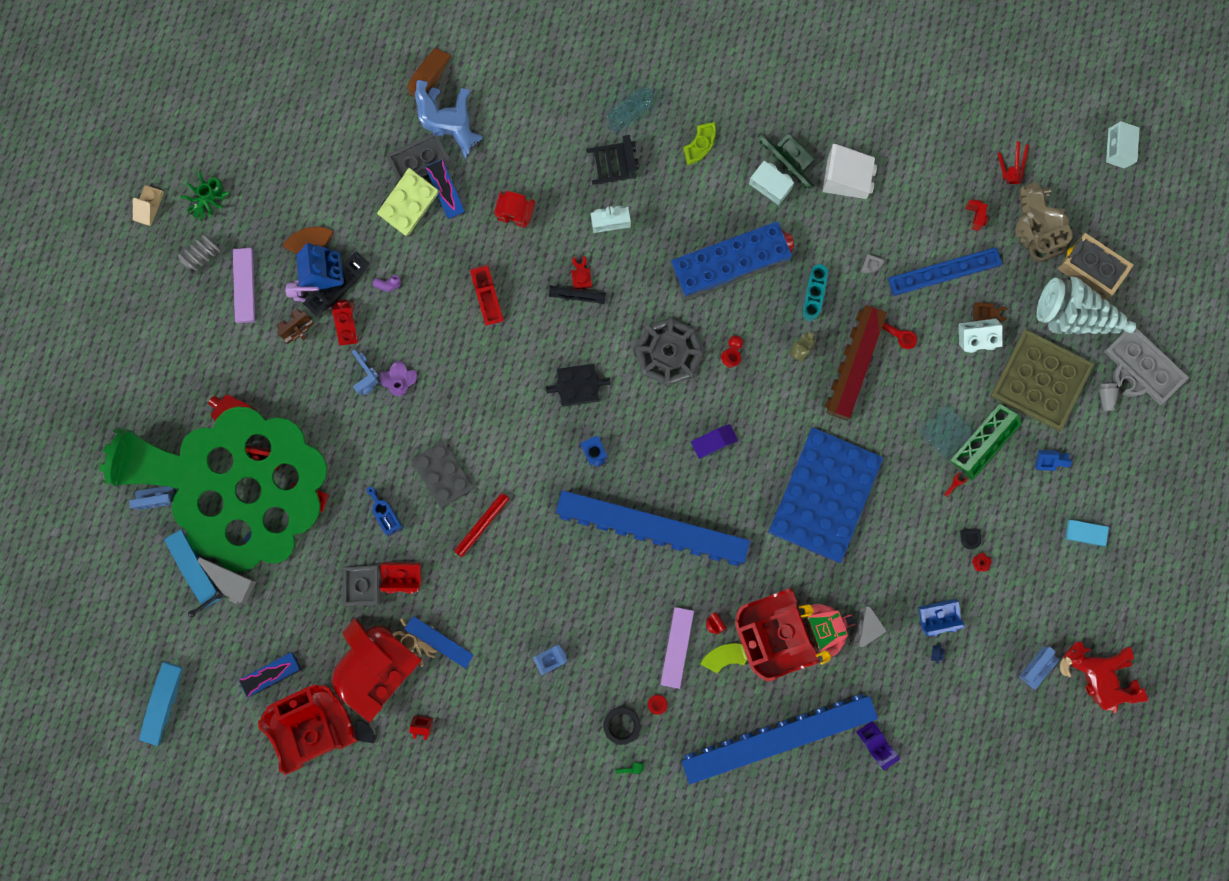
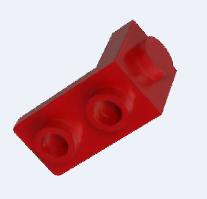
(344, 322)

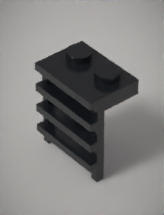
(626, 161)

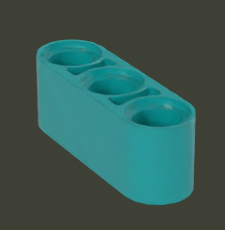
(818, 284)

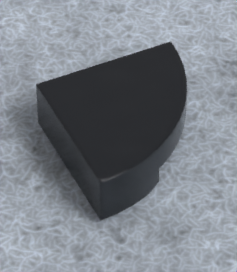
(364, 732)

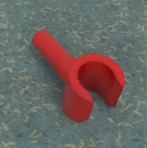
(956, 482)

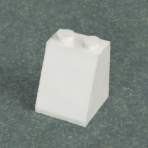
(849, 173)

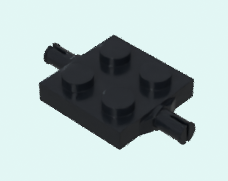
(578, 385)

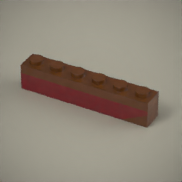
(856, 362)

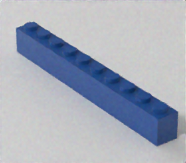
(652, 527)
(778, 739)

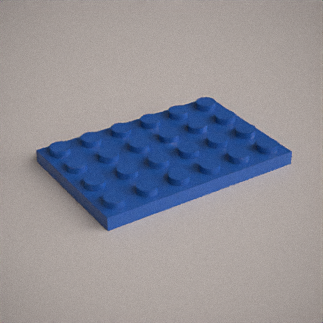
(825, 495)

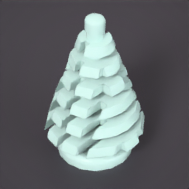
(1079, 309)

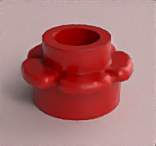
(981, 567)

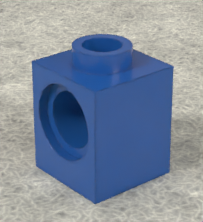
(594, 443)

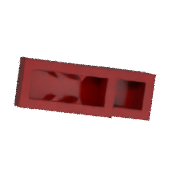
(486, 294)

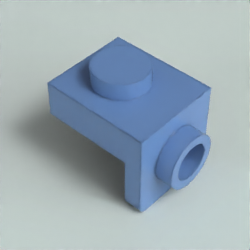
(550, 659)

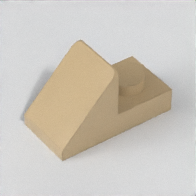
(146, 207)

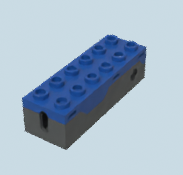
(732, 261)

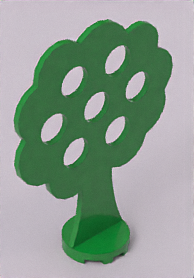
(140, 462)

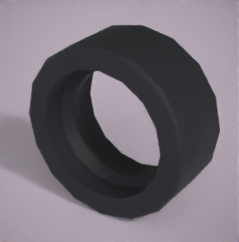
(621, 740)

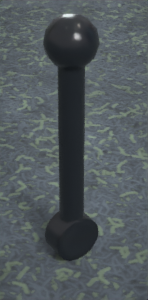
(218, 595)

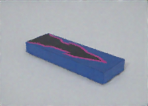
(447, 195)
(269, 674)

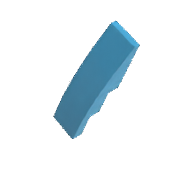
(191, 569)
(160, 703)

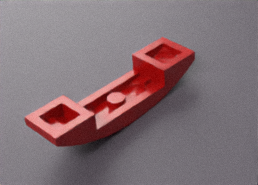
(366, 648)

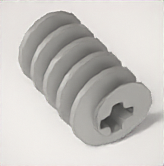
(198, 253)

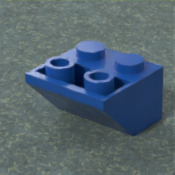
(319, 267)

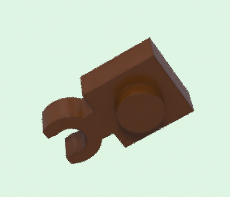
(986, 311)

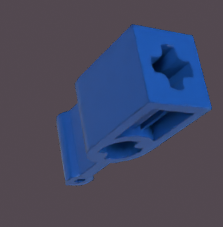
(386, 518)

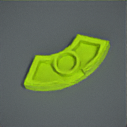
(701, 144)
(723, 656)

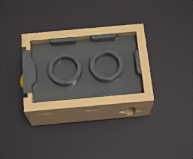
(1095, 266)

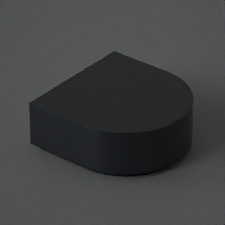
(970, 538)

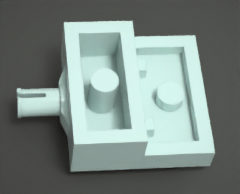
(611, 219)

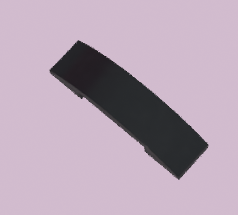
(324, 298)

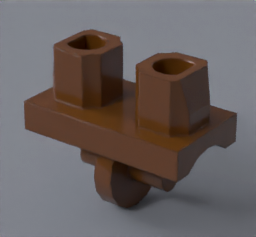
(296, 327)

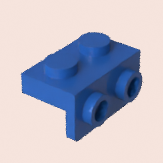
(940, 617)

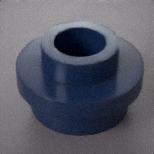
(937, 653)

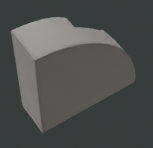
(872, 264)

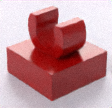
(421, 726)

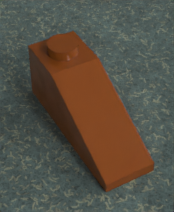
(429, 70)

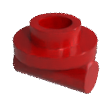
(715, 624)

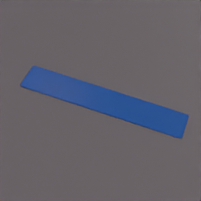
(439, 642)

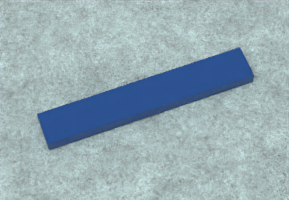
(945, 271)

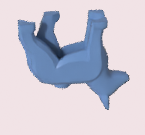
(447, 120)

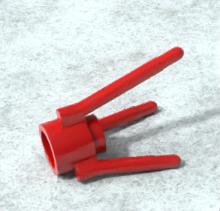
(1014, 174)

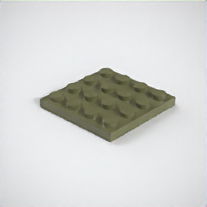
(1042, 380)

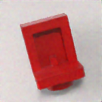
(980, 217)

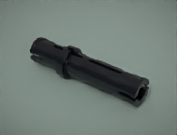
(576, 294)

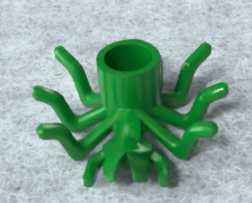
(206, 193)

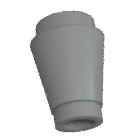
(1108, 396)

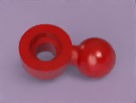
(735, 343)

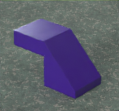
(714, 441)
(877, 745)

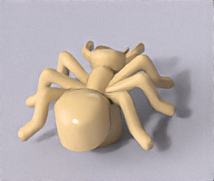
(413, 642)

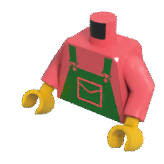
(827, 629)

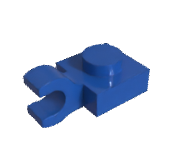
(1051, 459)

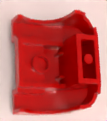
(775, 636)
(361, 686)
(306, 726)

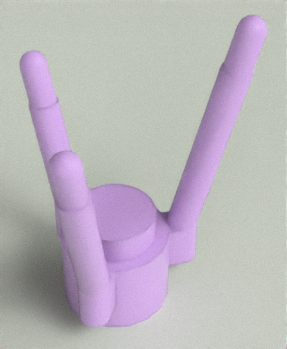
(295, 291)

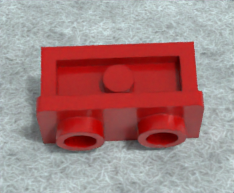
(401, 577)

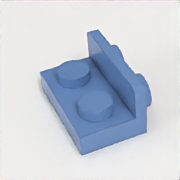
(153, 498)
(1039, 667)

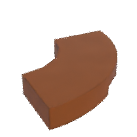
(314, 235)

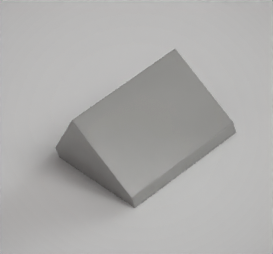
(867, 628)

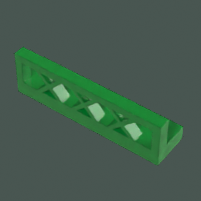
(991, 445)

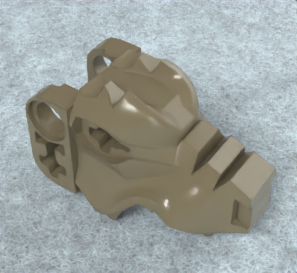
(1041, 224)

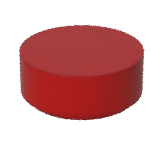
(657, 704)

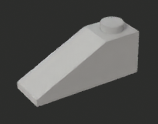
(229, 582)

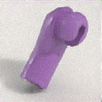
(389, 285)

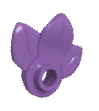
(398, 375)

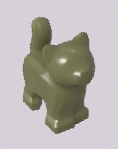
(803, 346)

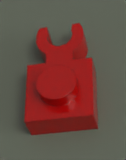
(581, 277)

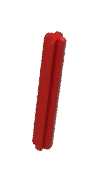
(481, 525)

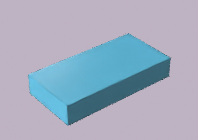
(1086, 533)

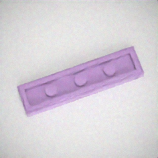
(244, 285)
(677, 648)

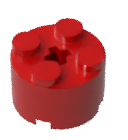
(514, 208)

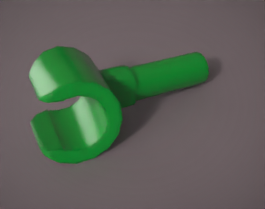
(637, 768)

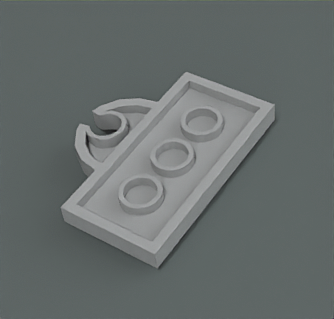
(1144, 367)

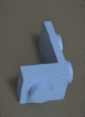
(366, 385)

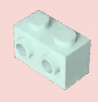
(1122, 144)
(771, 182)
(980, 335)

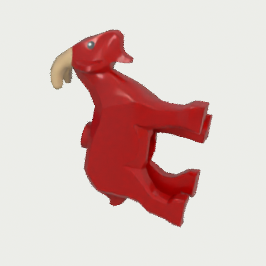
(1102, 678)

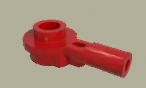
(906, 339)

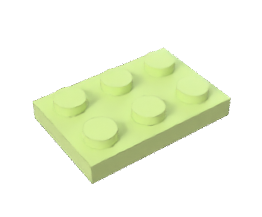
(408, 202)

